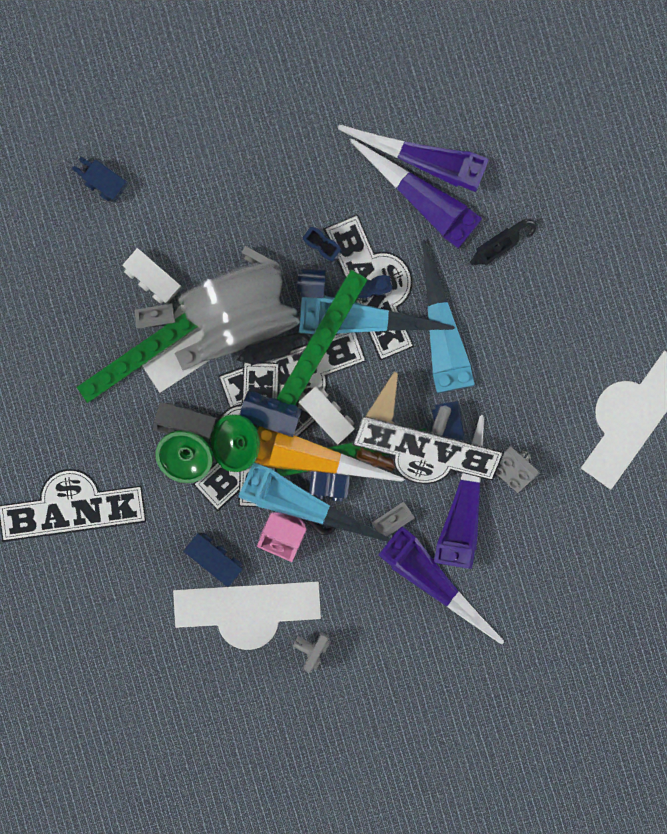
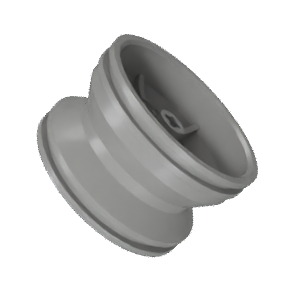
(238, 310)

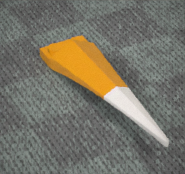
(295, 453)

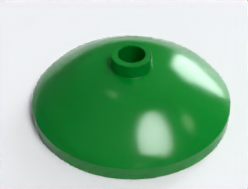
(228, 445)
(183, 465)

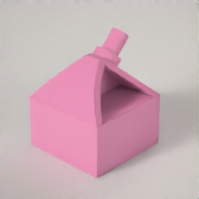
(282, 535)

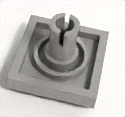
(516, 469)
(312, 650)

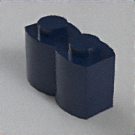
(317, 241)
(311, 283)
(377, 287)
(330, 485)

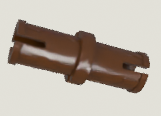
(376, 459)

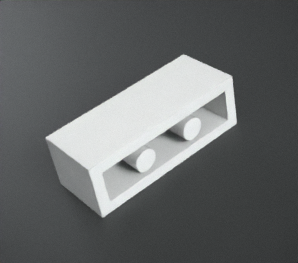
(151, 277)
(327, 414)

